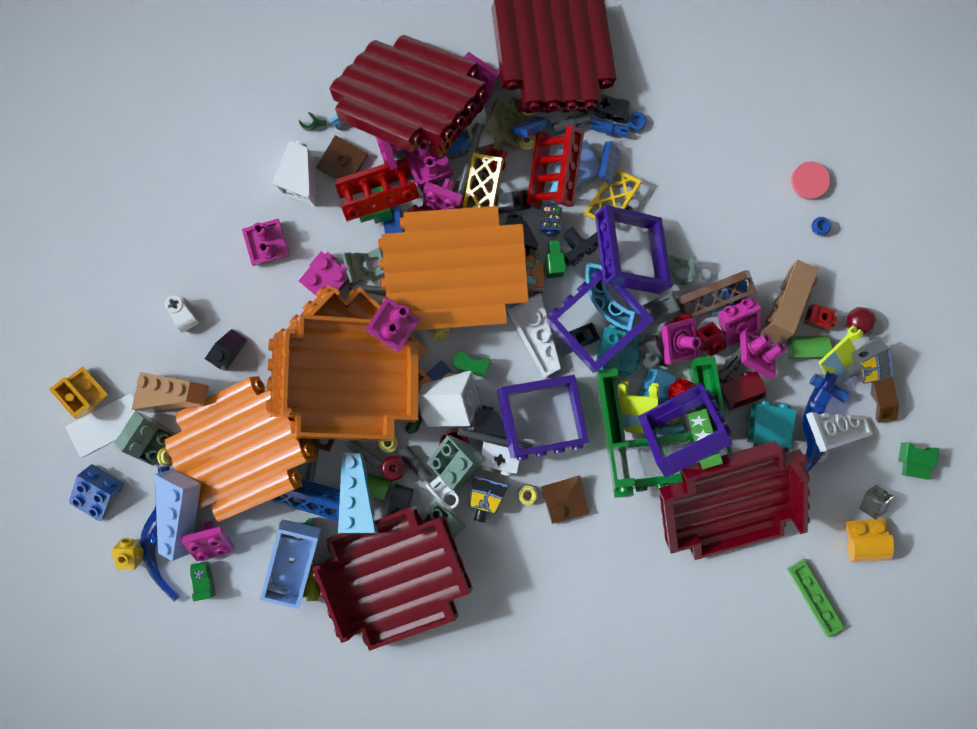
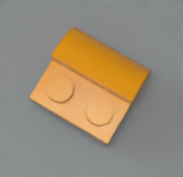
(79, 393)
(869, 540)

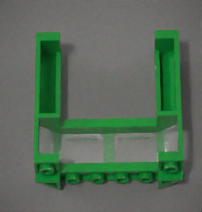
(632, 460)

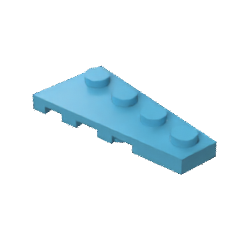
(355, 505)

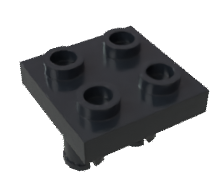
(579, 246)

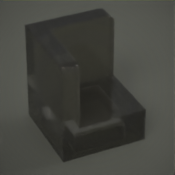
(876, 502)

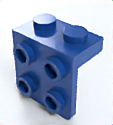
(94, 491)

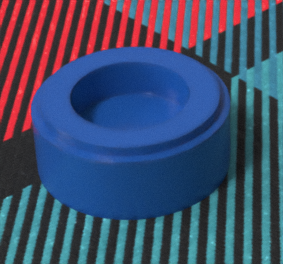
(636, 121)

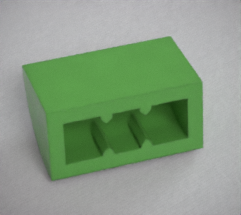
(808, 347)
(378, 486)

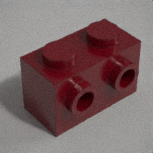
(743, 390)

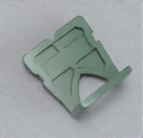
(355, 262)
(676, 262)

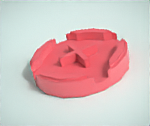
(810, 180)

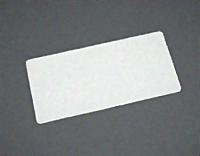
(101, 426)

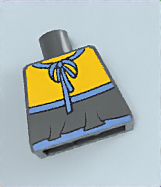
(871, 363)

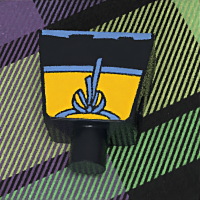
(486, 496)

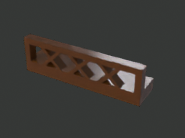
(714, 287)

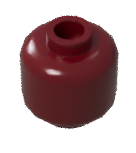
(400, 464)

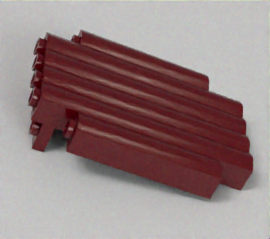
(554, 53)
(410, 94)
(736, 501)
(392, 579)

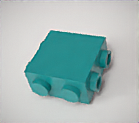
(626, 358)
(771, 424)

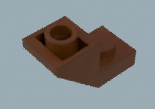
(886, 399)

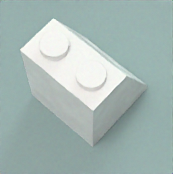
(297, 174)
(449, 401)

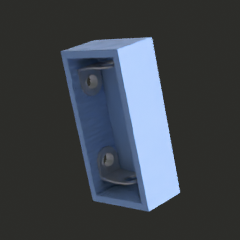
(287, 578)

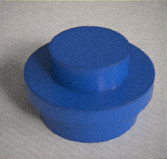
(821, 226)

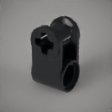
(615, 109)
(400, 498)

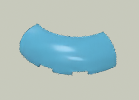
(605, 303)

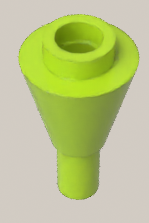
(312, 588)

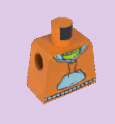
(534, 272)

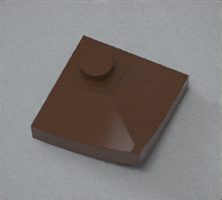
(565, 499)

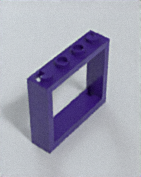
(610, 254)
(594, 365)
(507, 417)
(696, 451)

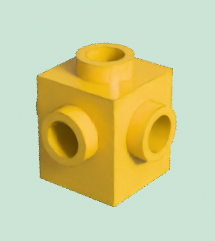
(127, 554)

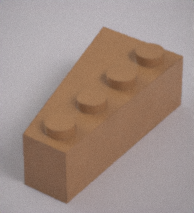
(791, 302)
(165, 393)

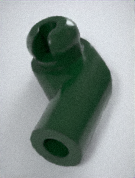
(413, 427)

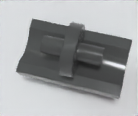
(652, 352)

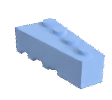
(176, 511)

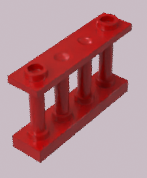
(568, 171)
(372, 178)

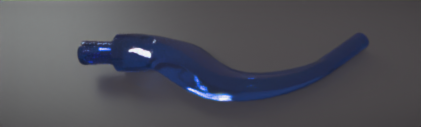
(817, 403)
(148, 542)

